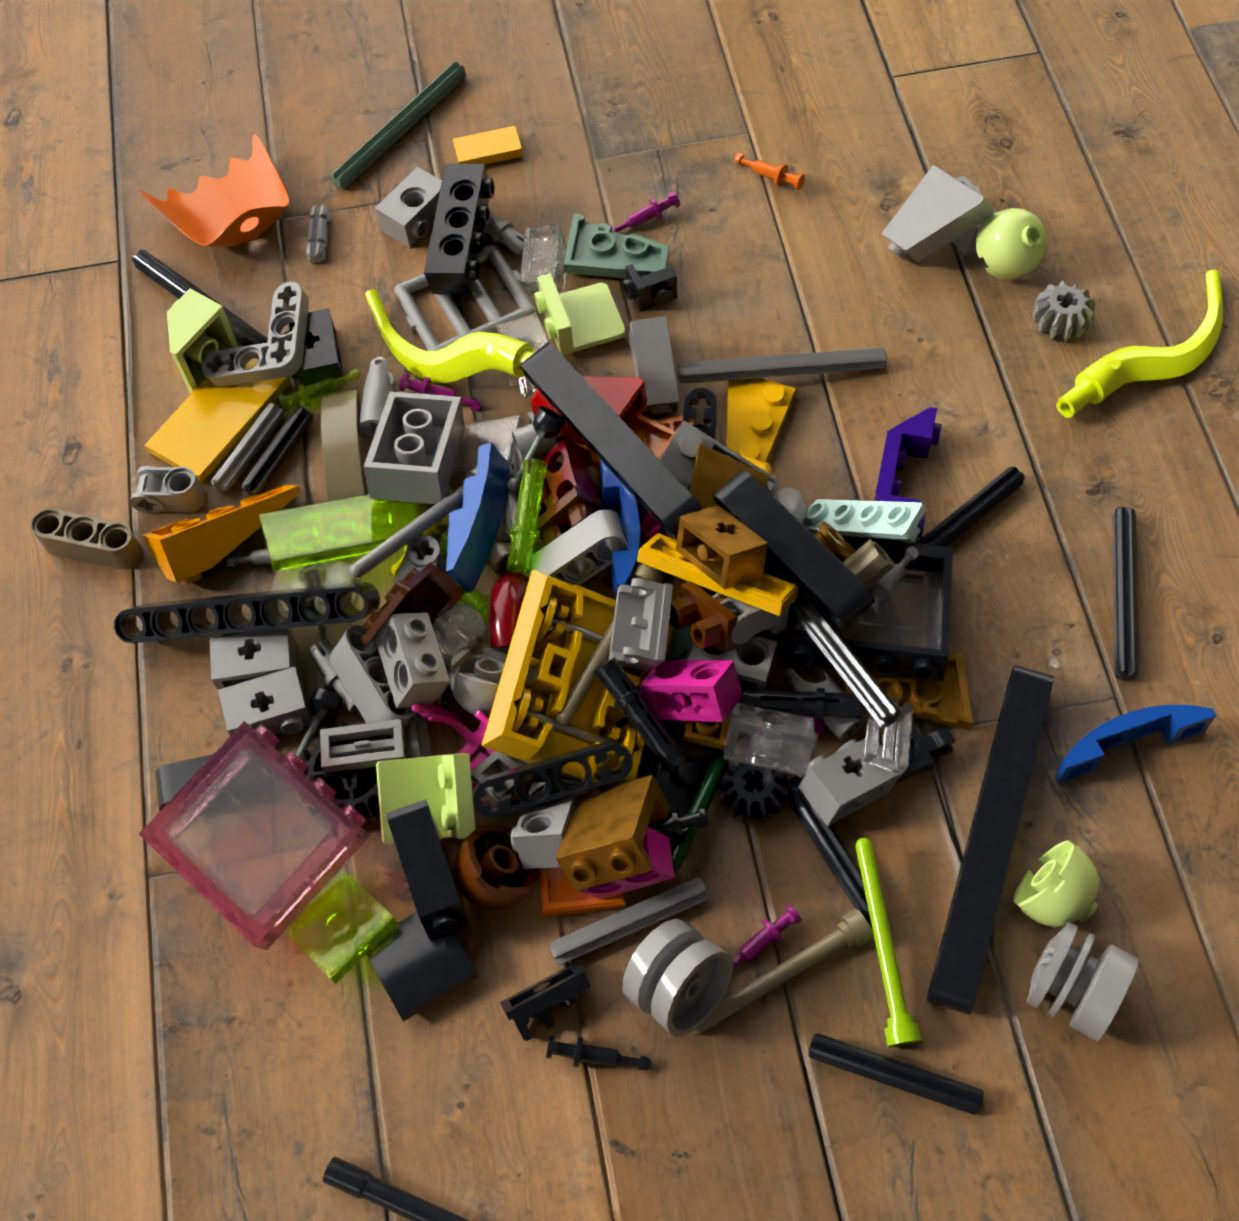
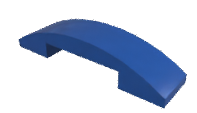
(617, 496)
(1174, 722)

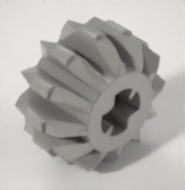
(1064, 311)

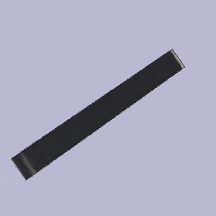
(990, 842)

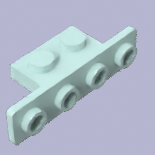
(867, 518)

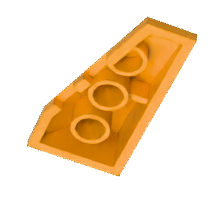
(197, 545)

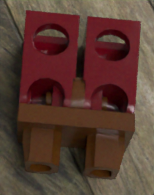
(567, 491)

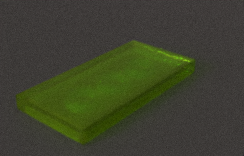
(332, 529)

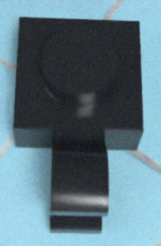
(924, 749)

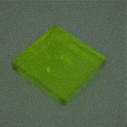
(340, 926)

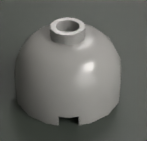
(477, 678)

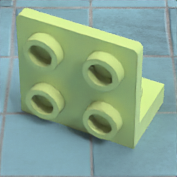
(439, 780)

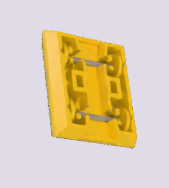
(539, 684)

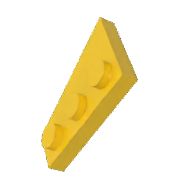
(756, 415)

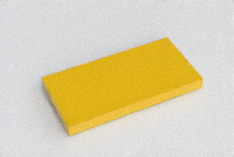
(213, 422)

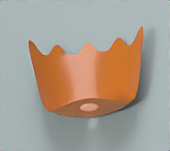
(232, 207)

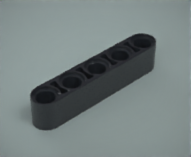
(796, 550)

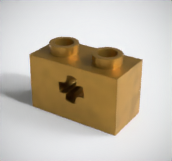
(721, 547)

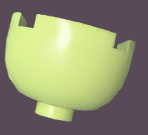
(1012, 243)
(1061, 888)

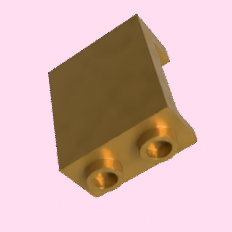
(609, 832)

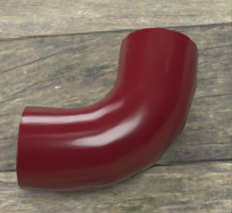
(504, 608)

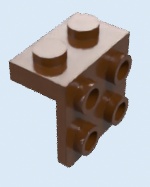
(417, 593)

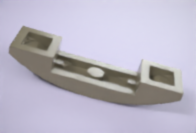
(342, 445)

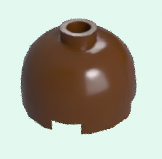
(491, 871)

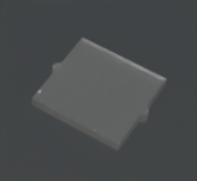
(481, 433)

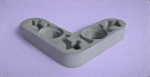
(268, 353)

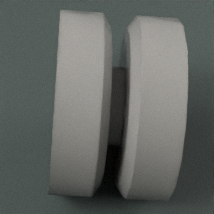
(677, 977)

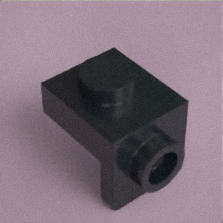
(650, 289)

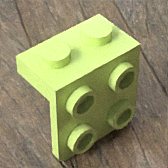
(578, 316)

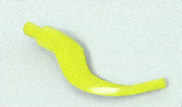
(457, 361)
(1148, 362)

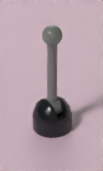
(546, 425)
(322, 706)

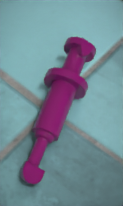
(649, 212)
(427, 387)
(767, 936)

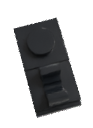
(560, 988)

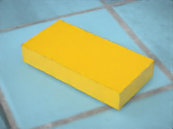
(488, 147)

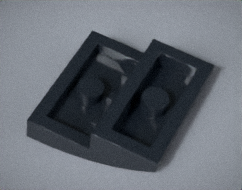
(419, 969)

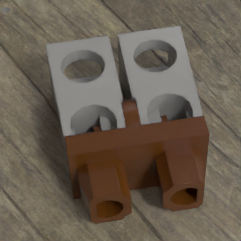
(721, 619)

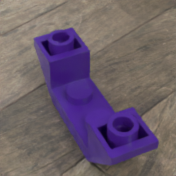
(911, 439)

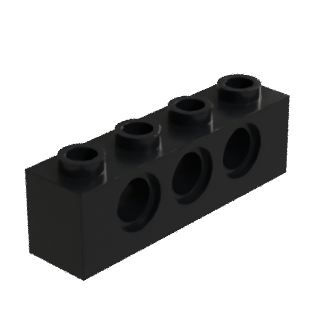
(459, 229)

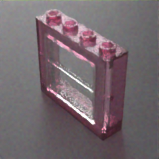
(256, 834)

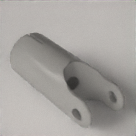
(375, 394)
(840, 726)

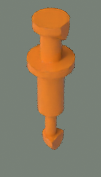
(778, 173)

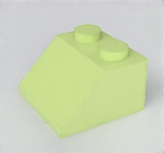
(196, 330)

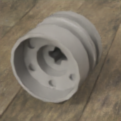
(1082, 981)

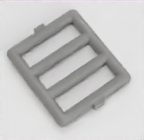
(419, 324)

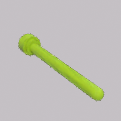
(901, 1025)

